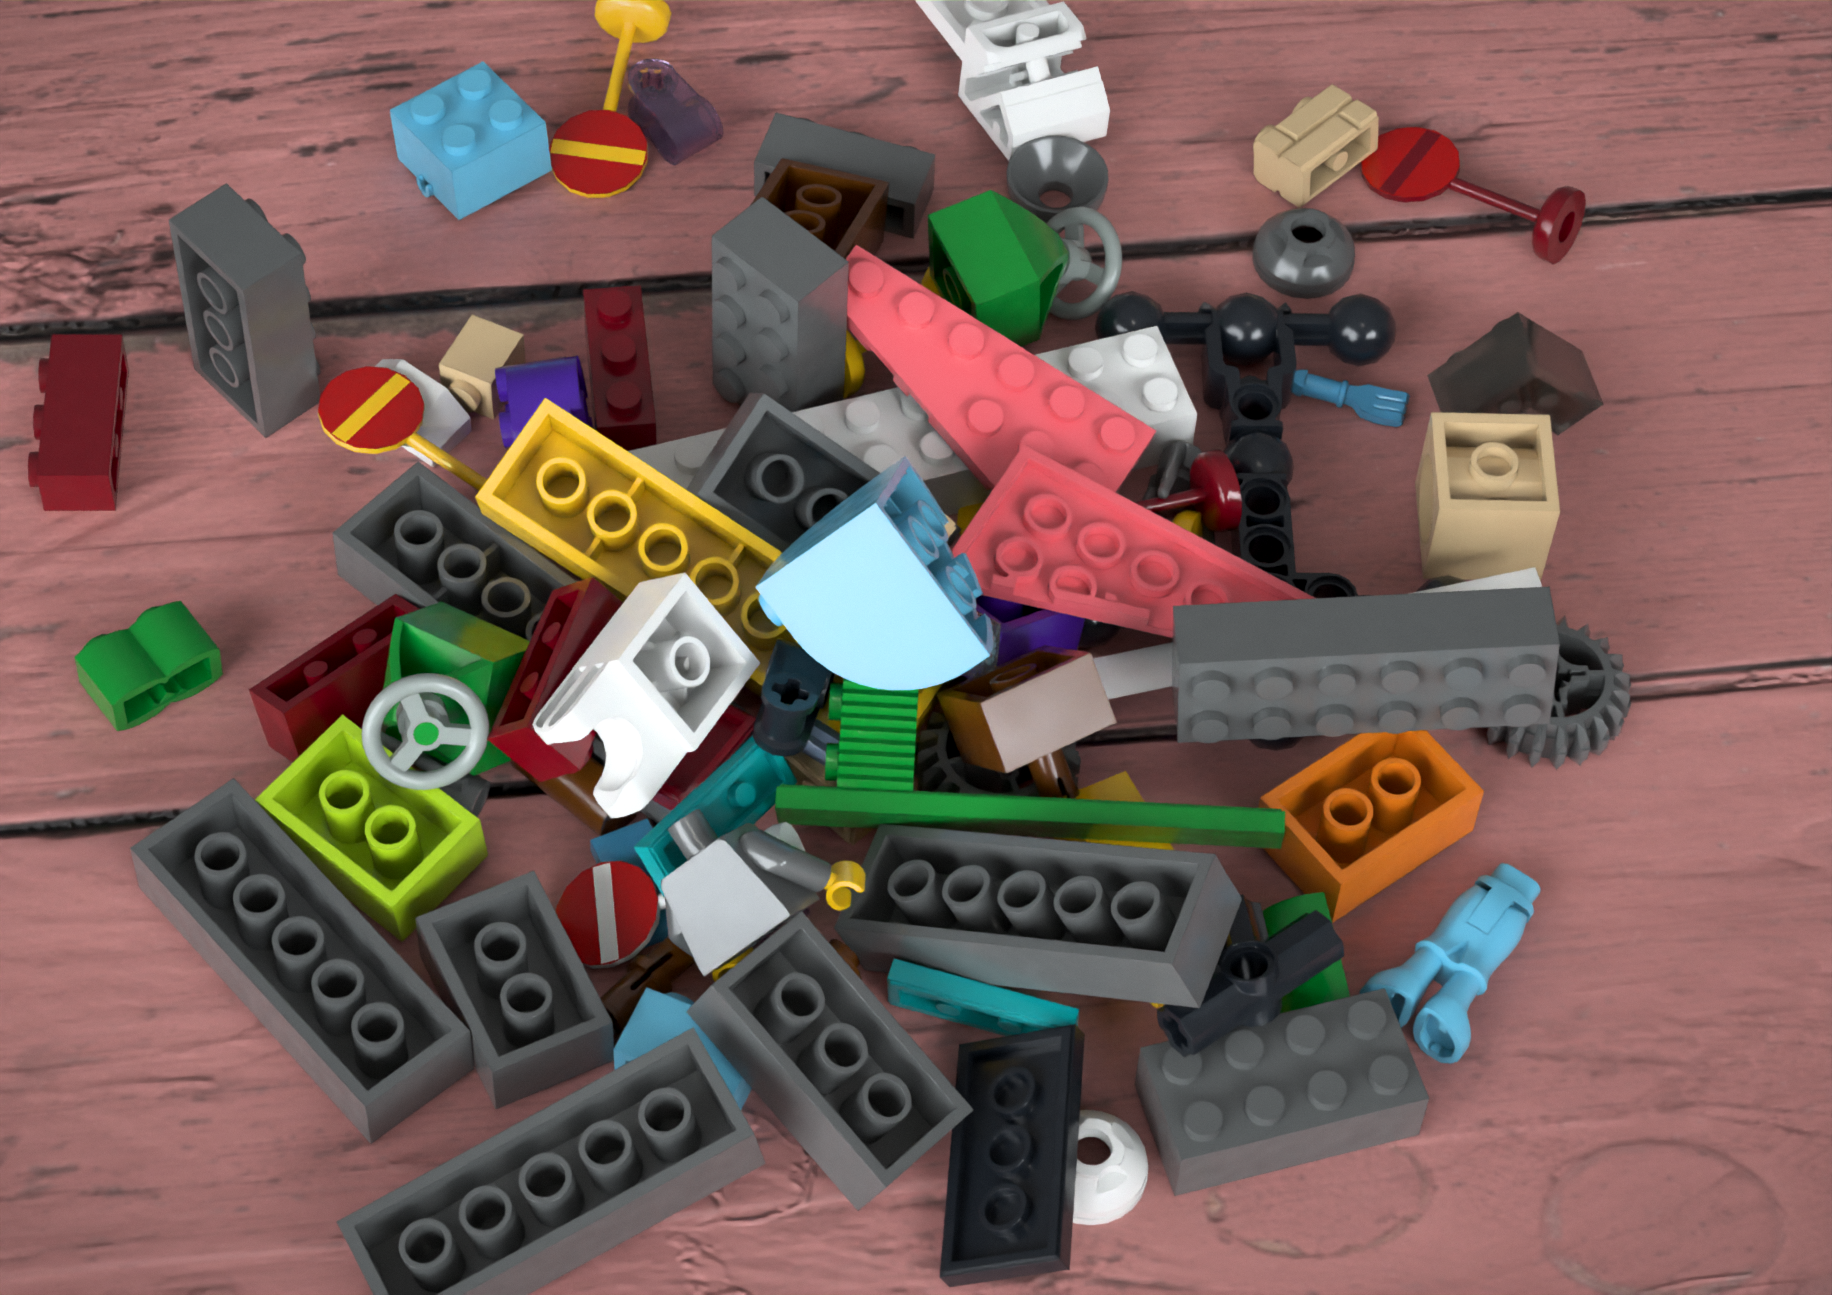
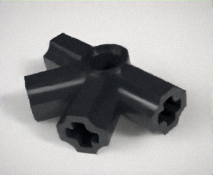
(1252, 976)

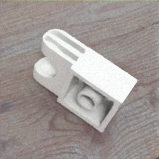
(649, 688)

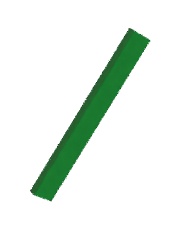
(1032, 816)

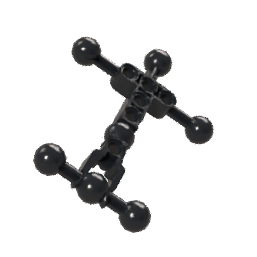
(1246, 333)

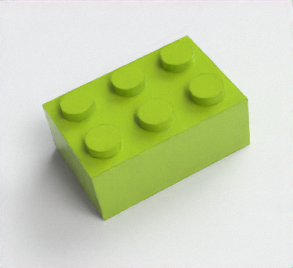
(375, 841)

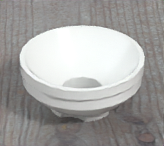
(1116, 1185)

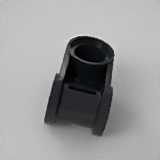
(791, 699)

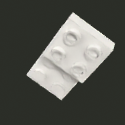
(1014, 71)

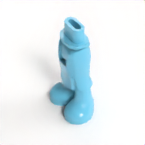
(1461, 957)

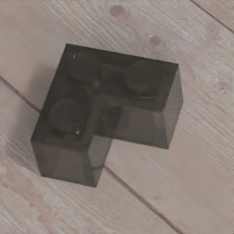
(1518, 372)

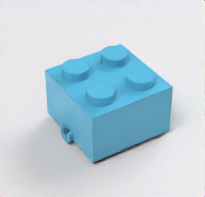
(470, 140)

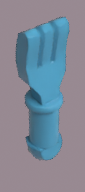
(1368, 401)

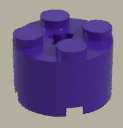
(530, 383)

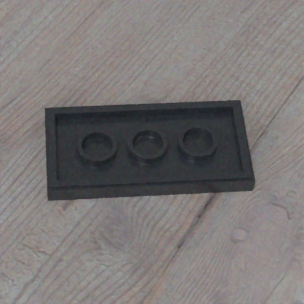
(1014, 1157)

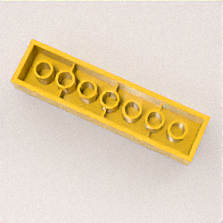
(630, 524)

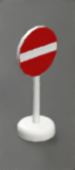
(617, 907)

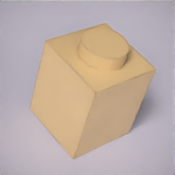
(471, 364)

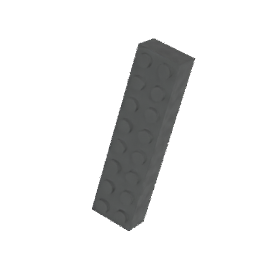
(439, 547)

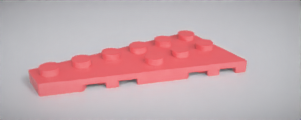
(983, 387)
(1097, 556)

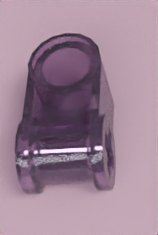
(671, 111)

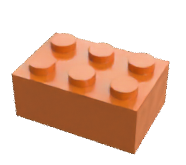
(1371, 815)

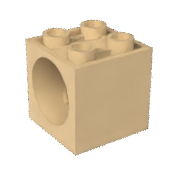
(1486, 494)

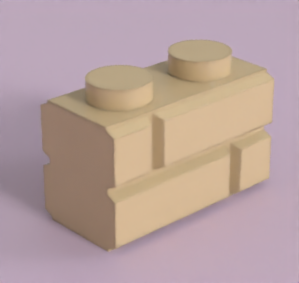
(1315, 145)

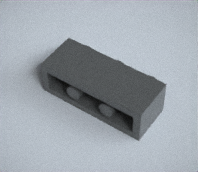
(855, 153)

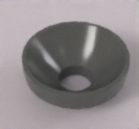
(1056, 165)
(1302, 267)

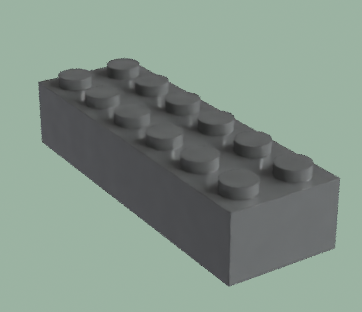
(1364, 664)
(1043, 913)
(303, 960)
(561, 1182)

